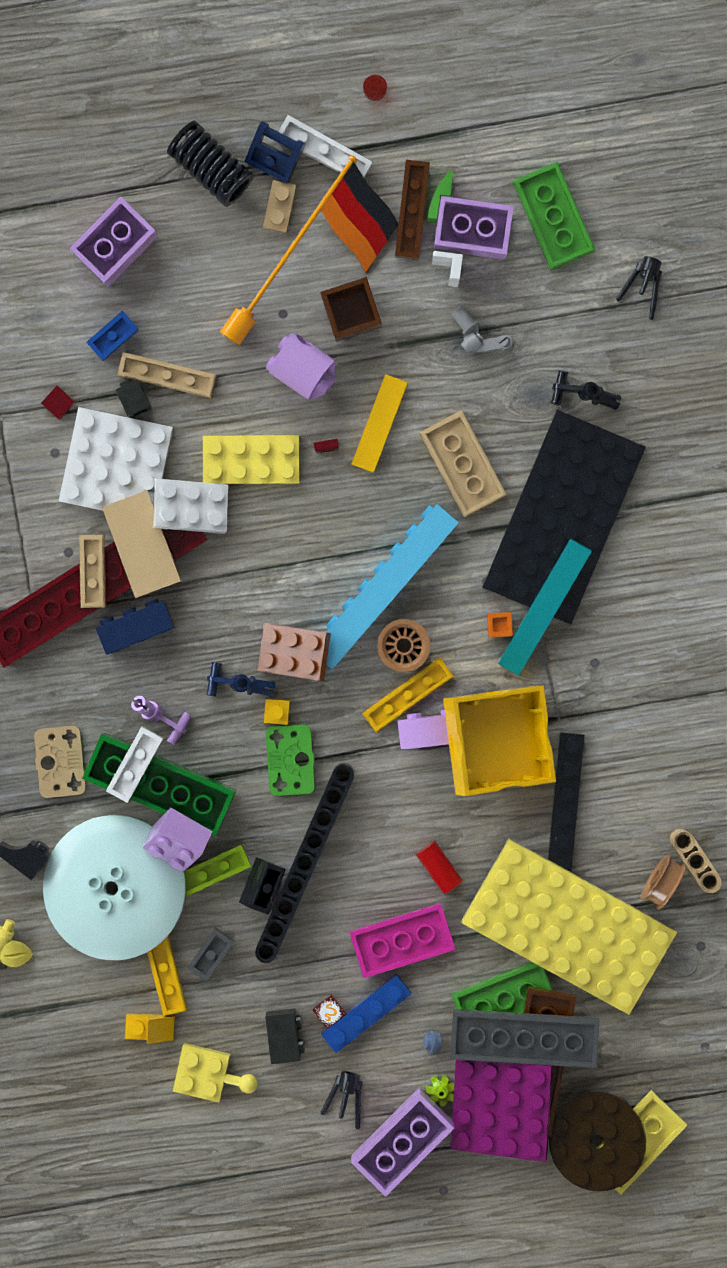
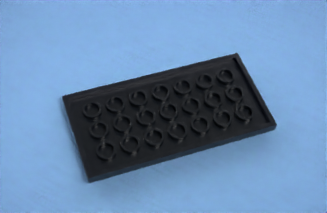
(568, 495)

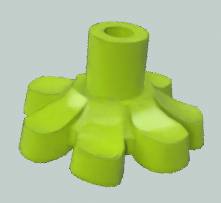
(441, 1086)

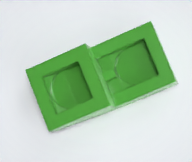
(443, 189)

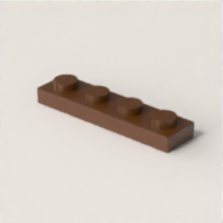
(412, 209)

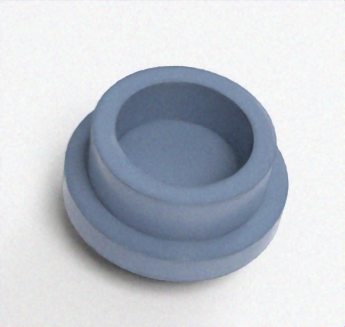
(432, 1042)

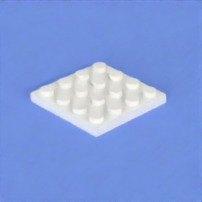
(113, 459)

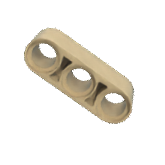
(703, 869)

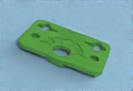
(283, 760)

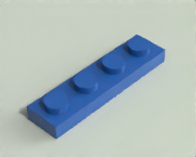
(366, 1013)

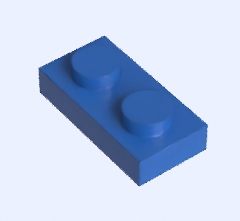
(112, 336)

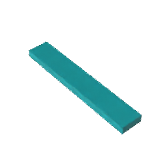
(544, 606)

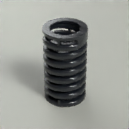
(211, 159)

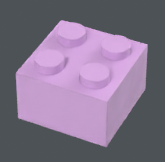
(177, 840)

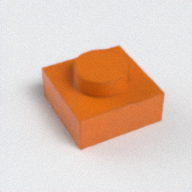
(499, 624)

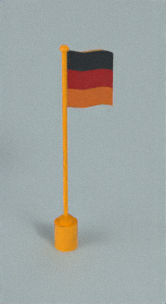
(355, 217)

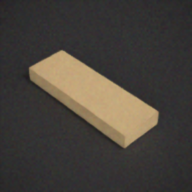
(92, 571)

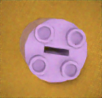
(303, 367)

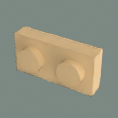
(279, 206)

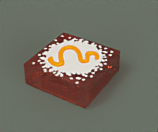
(329, 1011)

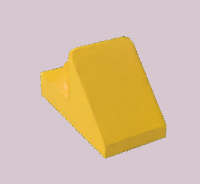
(149, 1027)

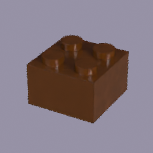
(351, 309)

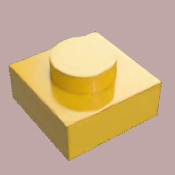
(276, 711)

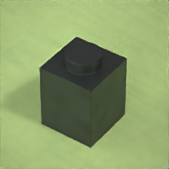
(133, 398)

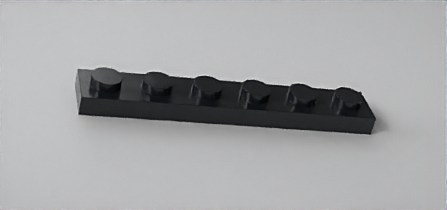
(566, 799)

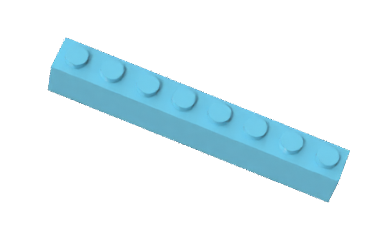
(388, 581)

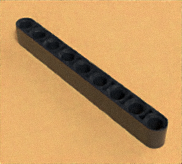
(297, 871)

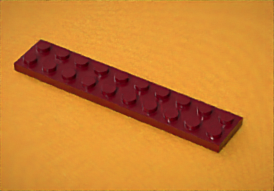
(58, 603)

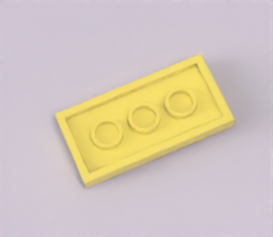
(251, 459)
(661, 1128)

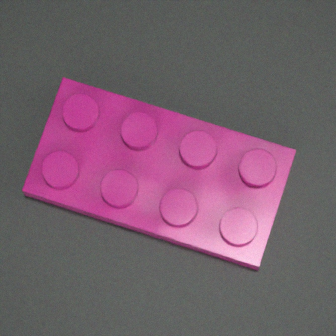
(402, 940)

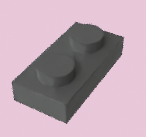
(211, 954)

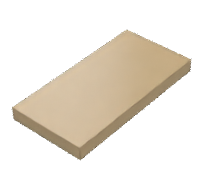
(462, 463)
(141, 546)

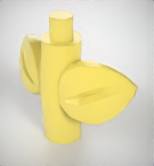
(12, 952)

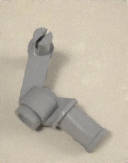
(472, 338)

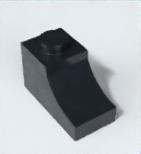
(26, 859)

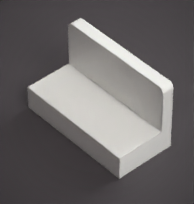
(450, 260)

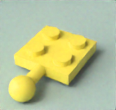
(204, 1072)

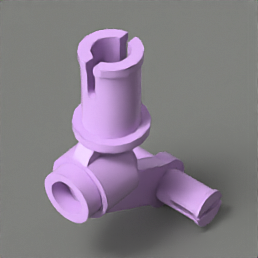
(153, 712)

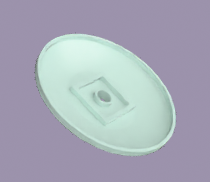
(105, 924)

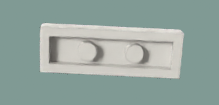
(134, 764)

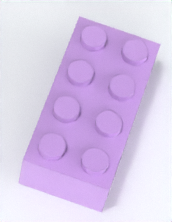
(402, 1142)

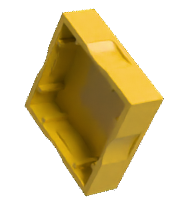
(499, 740)

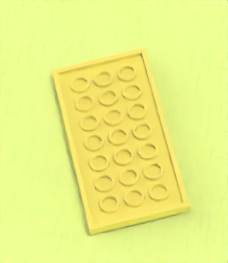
(568, 926)

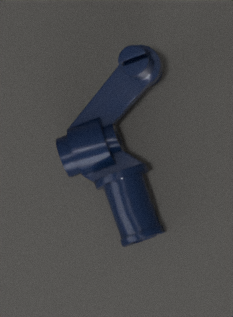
(238, 683)

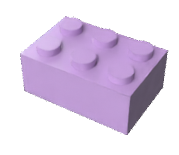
(473, 227)
(114, 241)

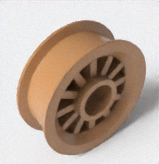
(391, 663)
(663, 881)

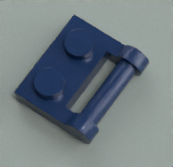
(271, 159)

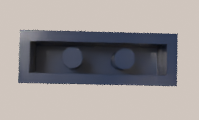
(135, 626)

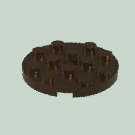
(622, 1134)

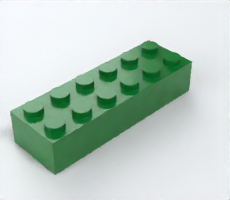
(164, 785)

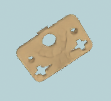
(66, 761)

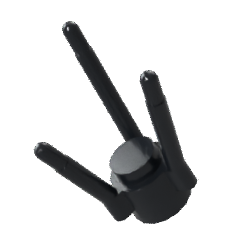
(648, 270)
(348, 1083)

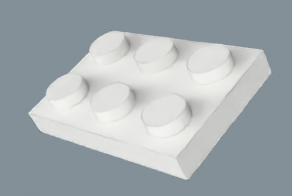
(190, 506)

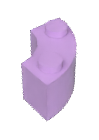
(423, 731)

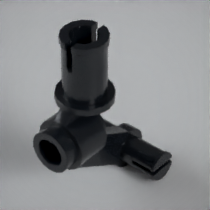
(586, 392)

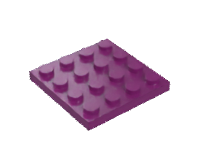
(502, 1109)

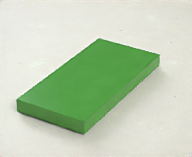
(553, 216)
(504, 991)

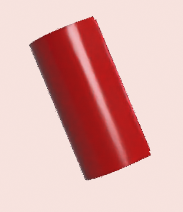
(439, 867)

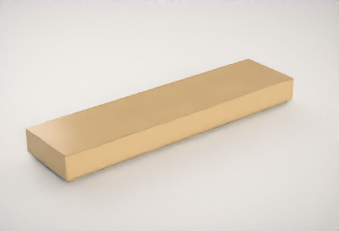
(167, 375)

